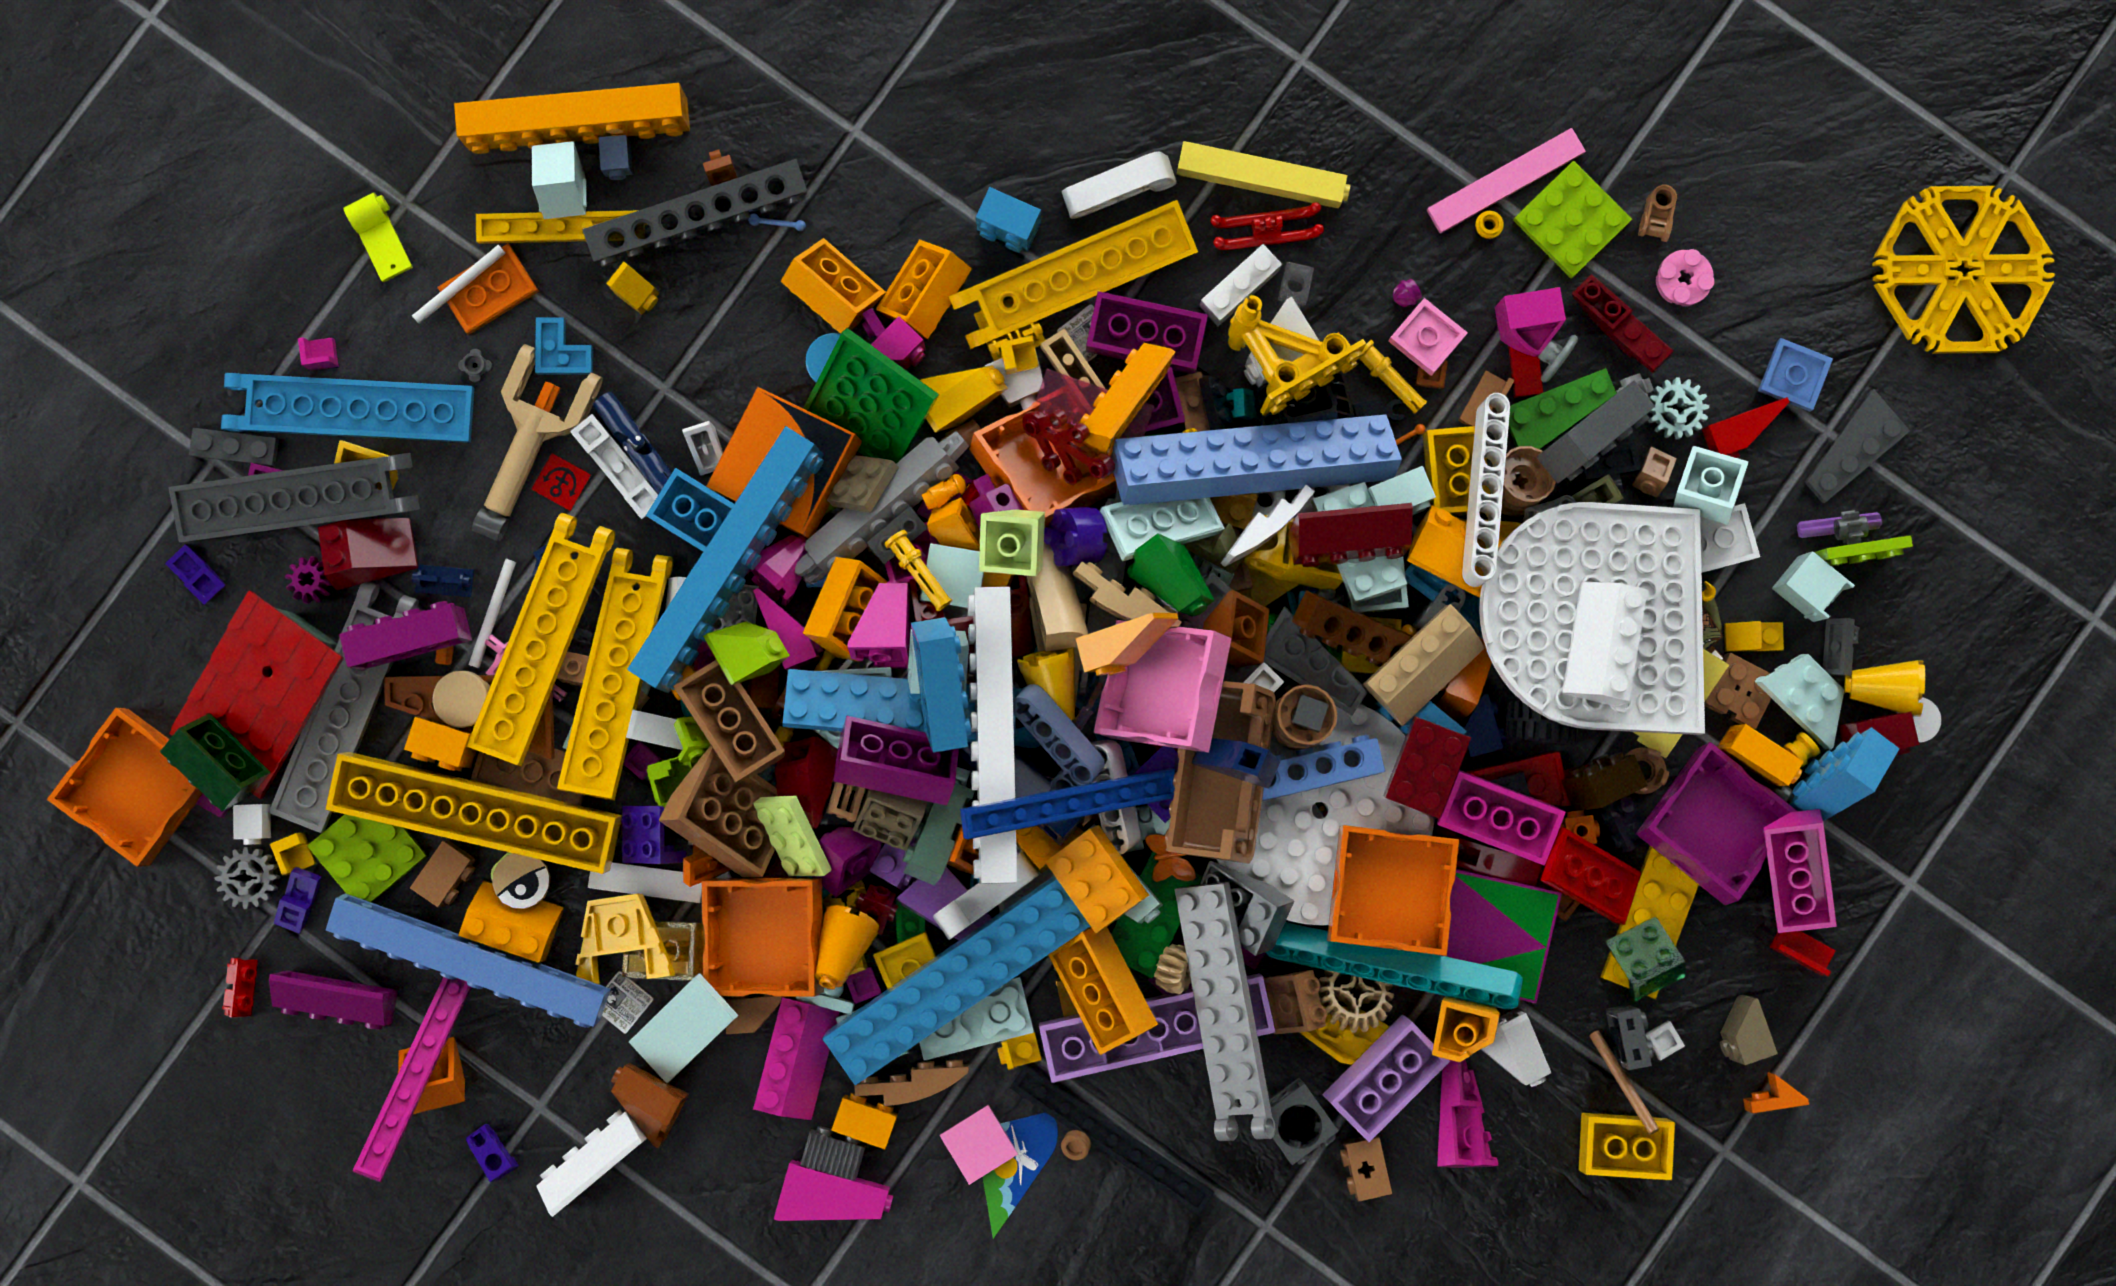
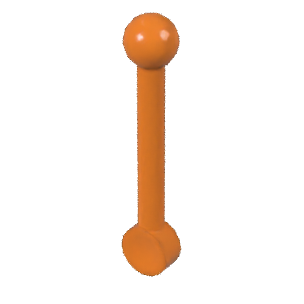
(1419, 429)

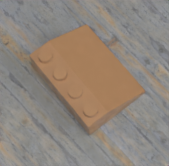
(722, 816)

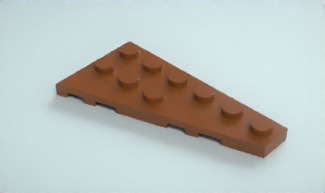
(415, 697)

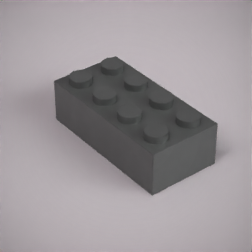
(1597, 433)

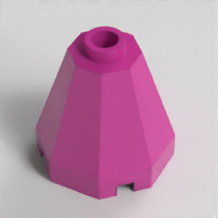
(776, 568)

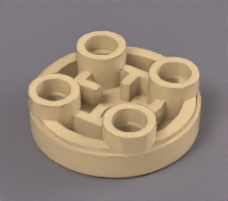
(460, 698)

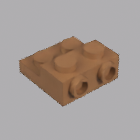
(1295, 1002)

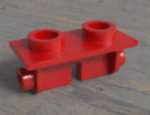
(242, 975)

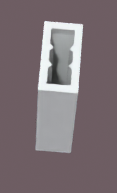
(653, 729)

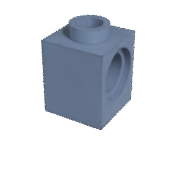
(615, 156)

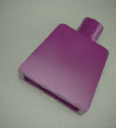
(992, 499)

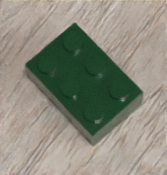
(215, 762)

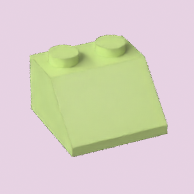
(1012, 542)

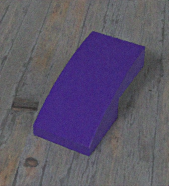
(195, 574)
(298, 900)

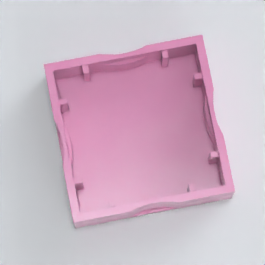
(1168, 692)

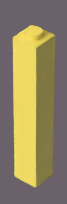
(1262, 175)

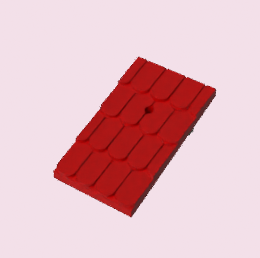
(264, 681)

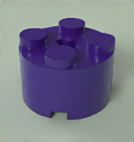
(1076, 536)

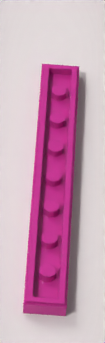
(412, 1079)

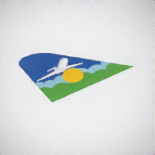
(1005, 1185)

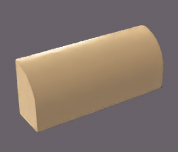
(1068, 359)
(1056, 604)

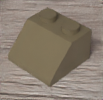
(1746, 1032)

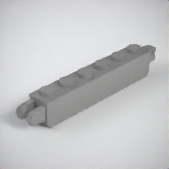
(851, 529)

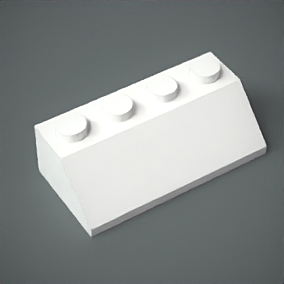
(1605, 642)
(590, 1162)

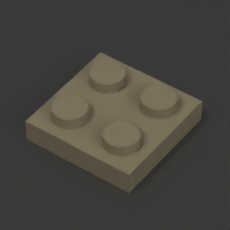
(862, 483)

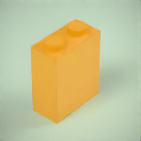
(1761, 755)

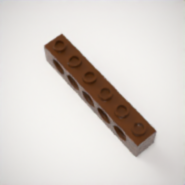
(1316, 610)

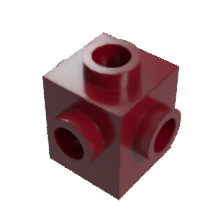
(878, 904)

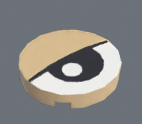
(521, 881)

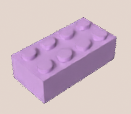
(1385, 1078)

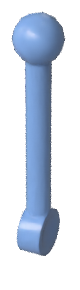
(755, 220)

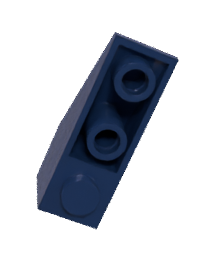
(1239, 761)

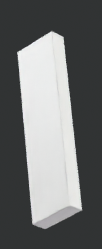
(645, 881)

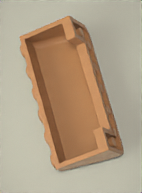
(1213, 811)

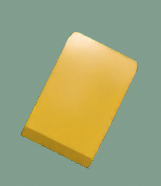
(1753, 636)

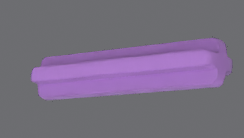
(1826, 526)

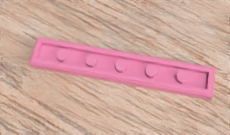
(1506, 180)

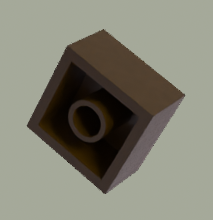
(1603, 781)

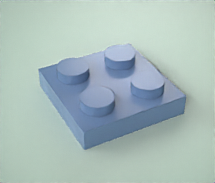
(1795, 374)

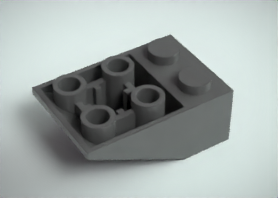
(1257, 907)

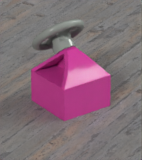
(1529, 324)

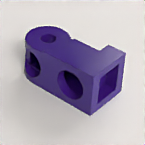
(491, 1153)

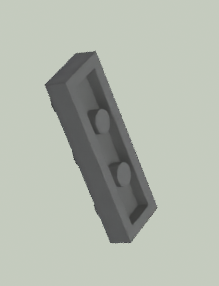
(233, 447)

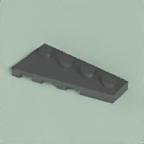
(1863, 440)
(1311, 663)

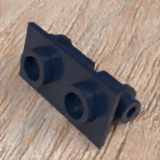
(443, 580)

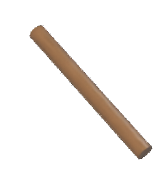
(1624, 1082)

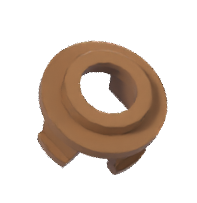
(1659, 774)

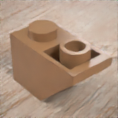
(752, 1012)

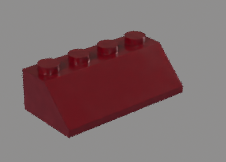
(1351, 534)

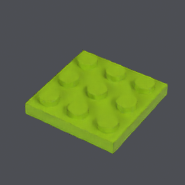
(1572, 219)
(366, 855)

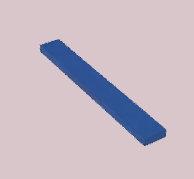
(1067, 803)

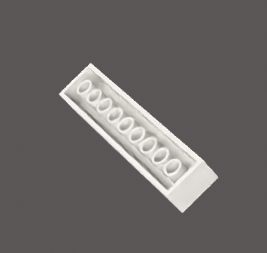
(992, 725)

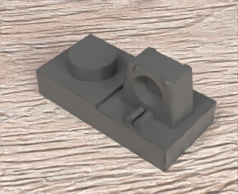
(1838, 646)

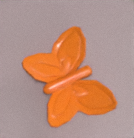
(1168, 862)

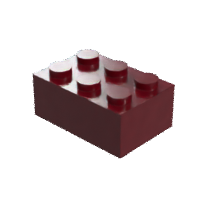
(1426, 767)

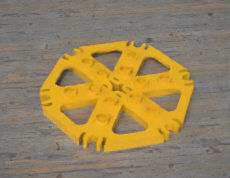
(1975, 246)

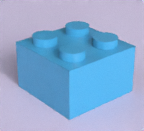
(1008, 220)

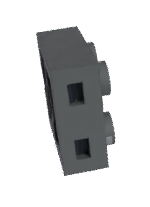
(1629, 1037)

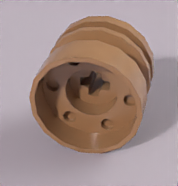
(1524, 481)
(1295, 736)

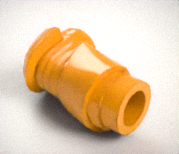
(943, 491)

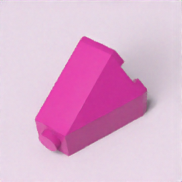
(884, 627)

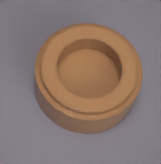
(1075, 1145)

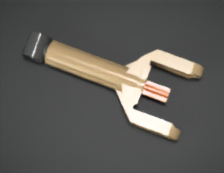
(533, 427)

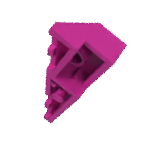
(1461, 1128)

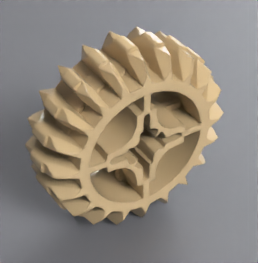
(1377, 993)

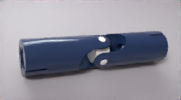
(627, 433)

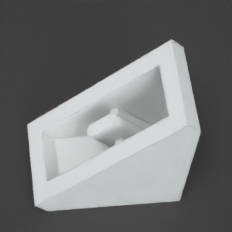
(704, 446)

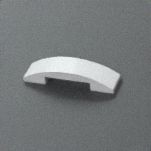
(615, 464)

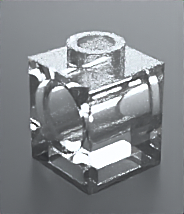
(1299, 273)

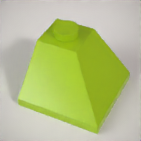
(746, 650)

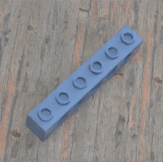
(1369, 764)

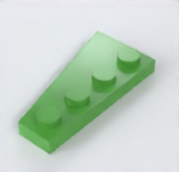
(1549, 414)

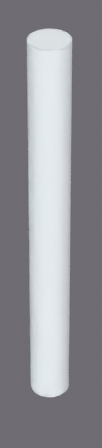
(458, 284)
(492, 613)

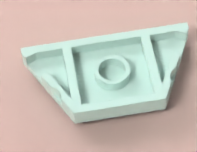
(1807, 696)

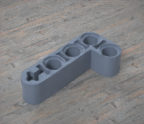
(1058, 737)

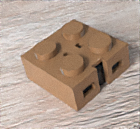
(1738, 693)

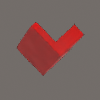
(1804, 951)

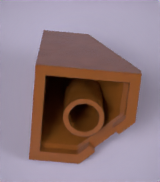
(648, 1101)

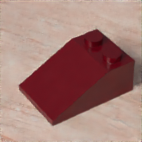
(366, 550)

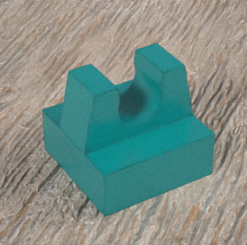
(1244, 404)

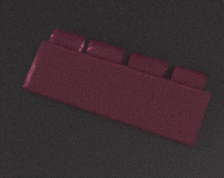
(1077, 399)

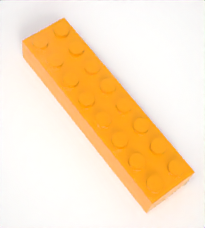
(572, 117)

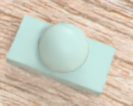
(831, 1000)

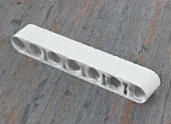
(1478, 499)

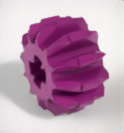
(299, 583)

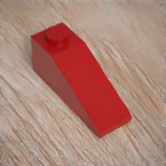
(1740, 431)

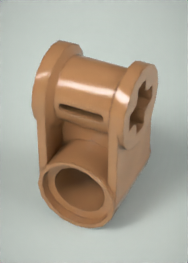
(1658, 219)

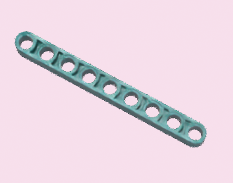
(1399, 967)

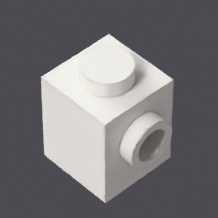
(251, 823)

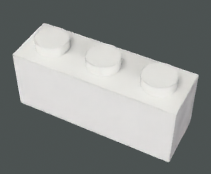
(1239, 284)

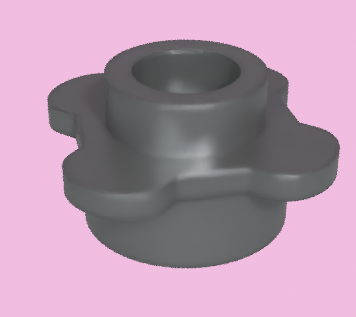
(467, 365)

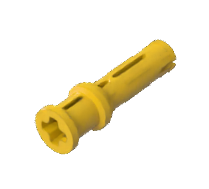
(1381, 367)
(911, 559)

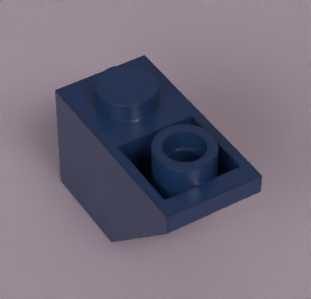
(1483, 728)

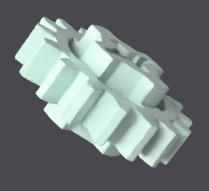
(1678, 396)

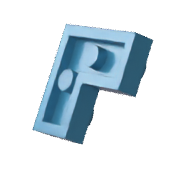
(553, 354)

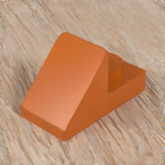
(701, 867)
(1781, 1097)

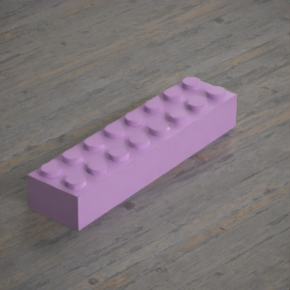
(1073, 1053)

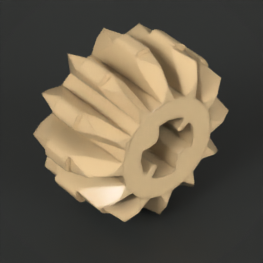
(1173, 970)

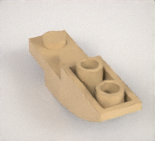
(1112, 599)

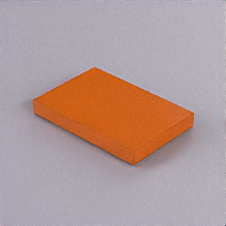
(492, 292)

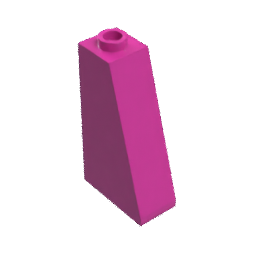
(823, 1196)

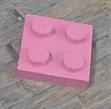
(1427, 336)

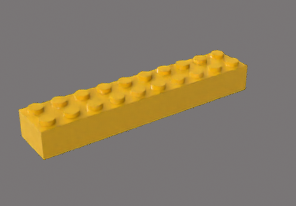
(473, 812)

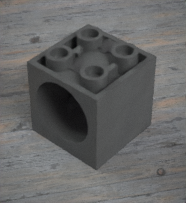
(1323, 1127)

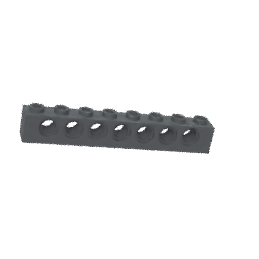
(785, 173)

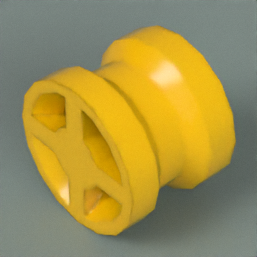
(1803, 747)

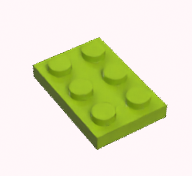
(1865, 551)

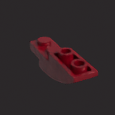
(1620, 325)
(1491, 860)

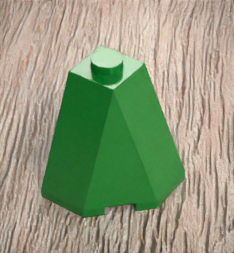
(1170, 574)

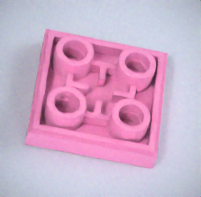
(978, 1144)

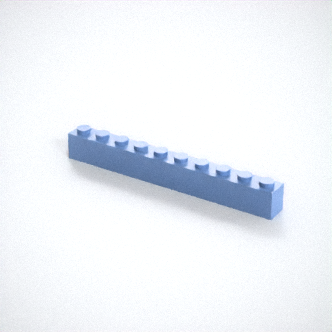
(467, 960)

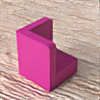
(318, 353)

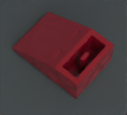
(807, 774)

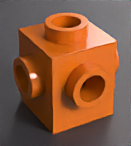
(1589, 826)

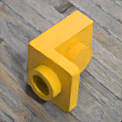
(1019, 1051)

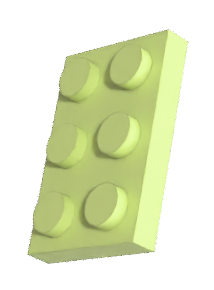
(792, 836)

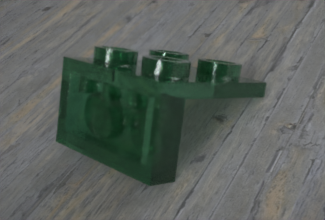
(1647, 958)

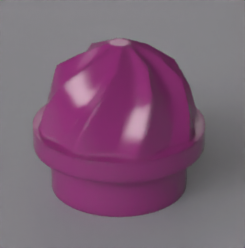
(1406, 293)

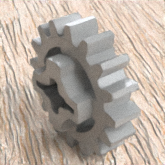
(247, 865)

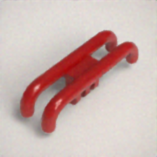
(1267, 227)

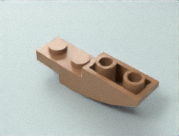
(924, 1082)

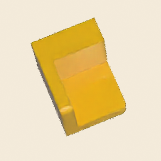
(1019, 354)
(293, 853)

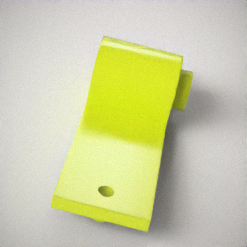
(378, 235)

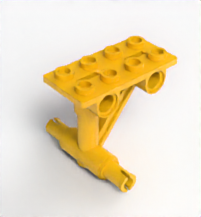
(1288, 378)

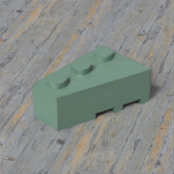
(936, 837)

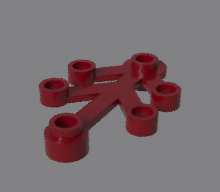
(1037, 426)

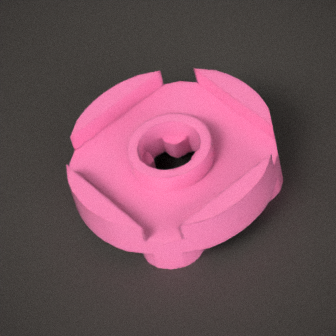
(1680, 293)

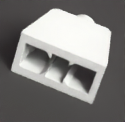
(1022, 386)

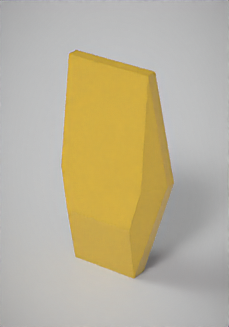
(1344, 1044)

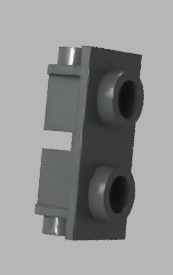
(906, 520)

